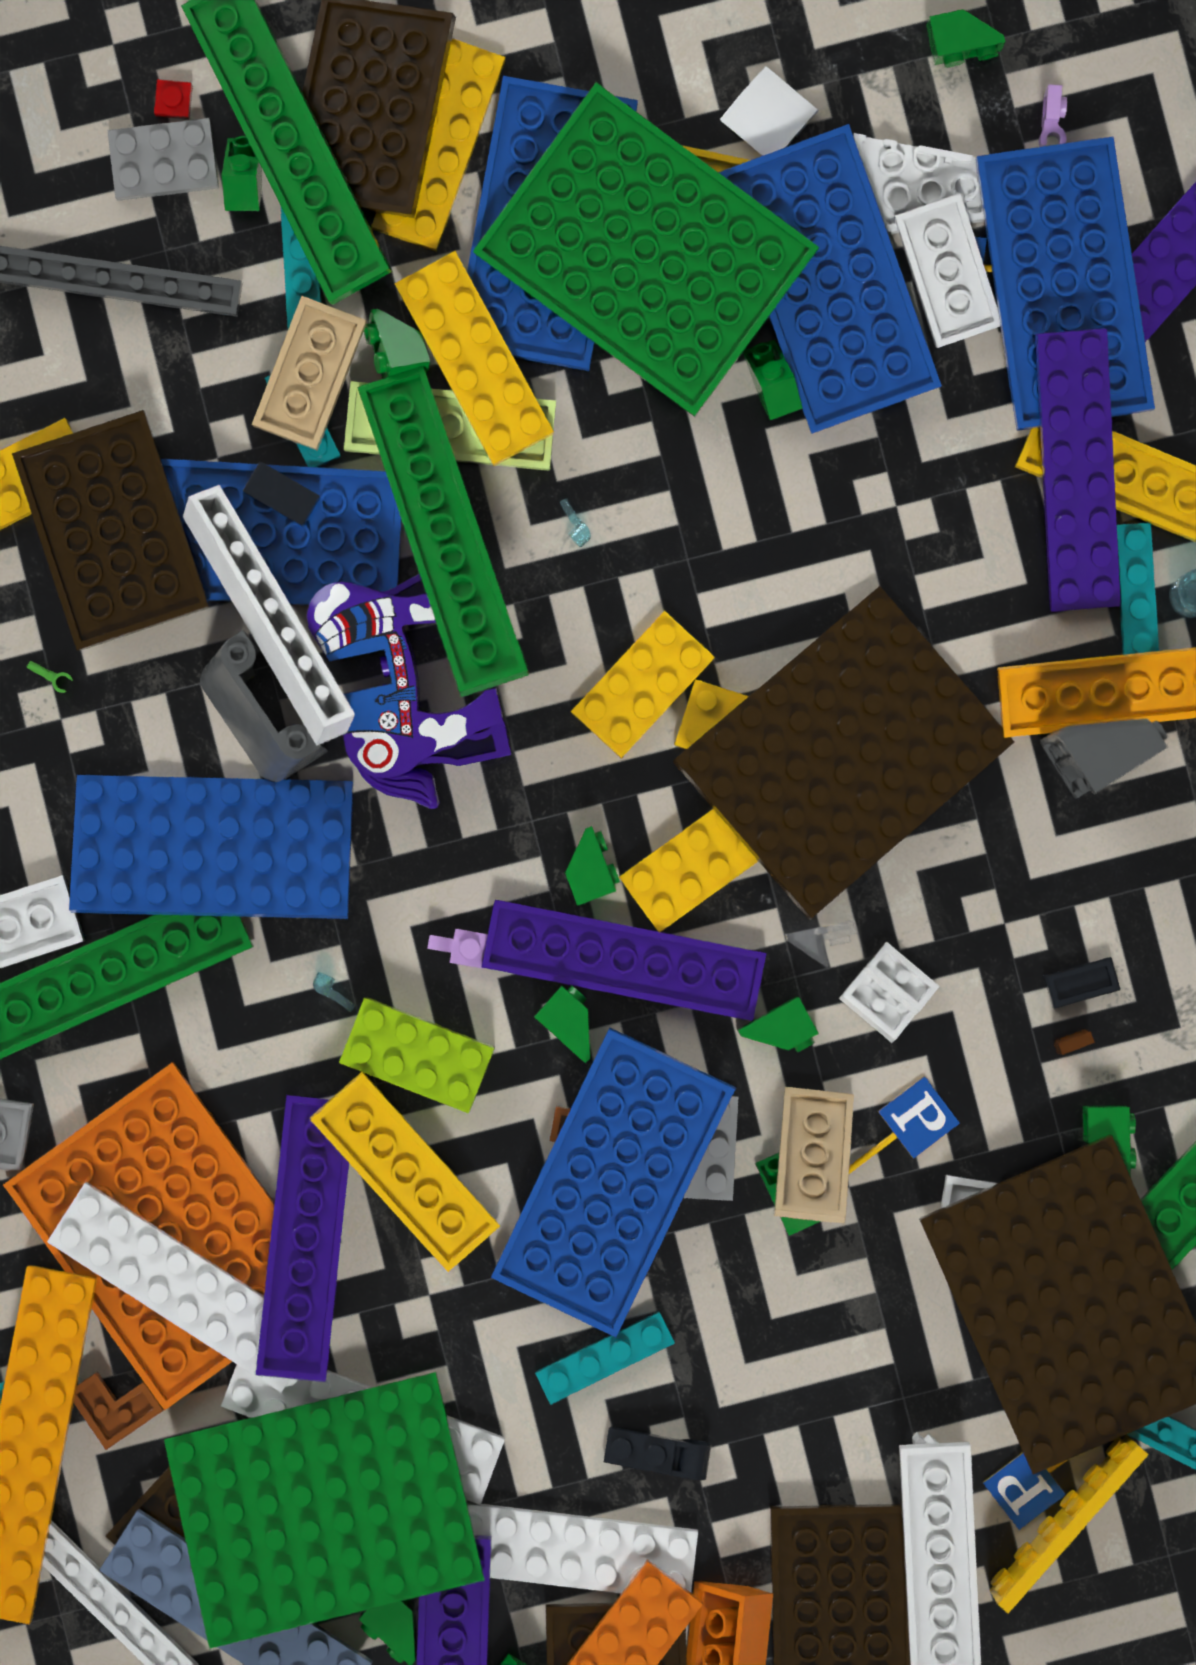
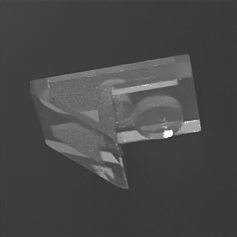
(812, 940)

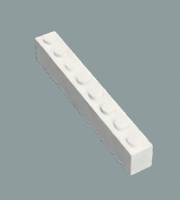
(268, 615)

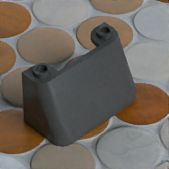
(1102, 752)
(272, 753)

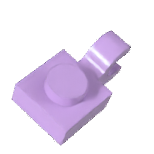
(1053, 109)
(465, 948)

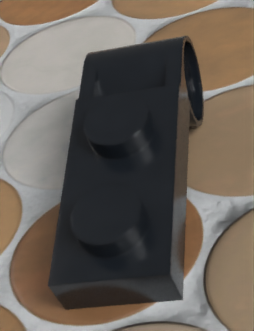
(658, 1453)

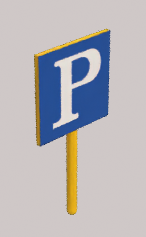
(916, 1119)
(1022, 1492)

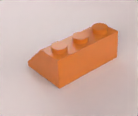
(729, 1625)

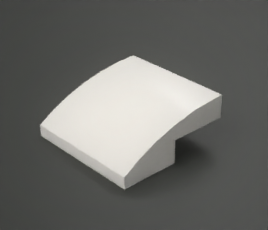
(769, 113)
(889, 992)

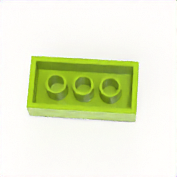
(417, 1055)

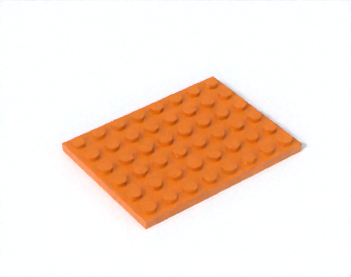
(182, 1174)

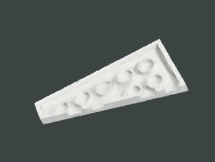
(916, 176)

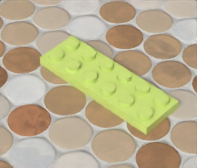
(459, 431)

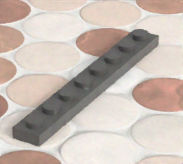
(120, 281)

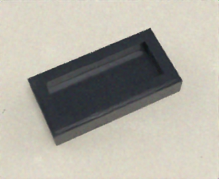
(281, 494)
(1081, 982)

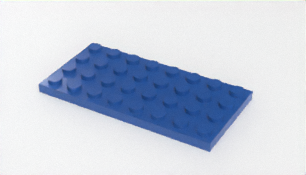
(524, 127)
(1063, 264)
(849, 312)
(346, 538)
(211, 847)
(613, 1182)

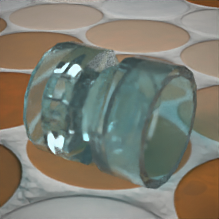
(1184, 595)

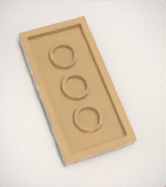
(309, 373)
(814, 1155)

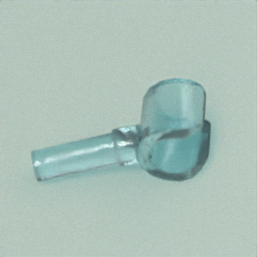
(580, 533)
(323, 985)

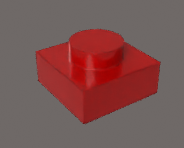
(173, 99)

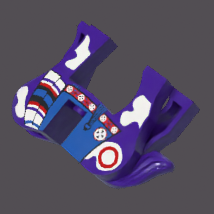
(388, 727)

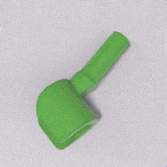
(49, 675)

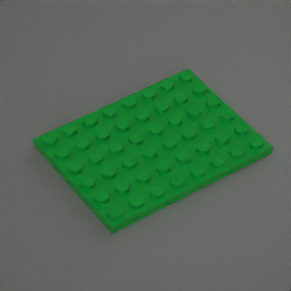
(645, 249)
(323, 1510)

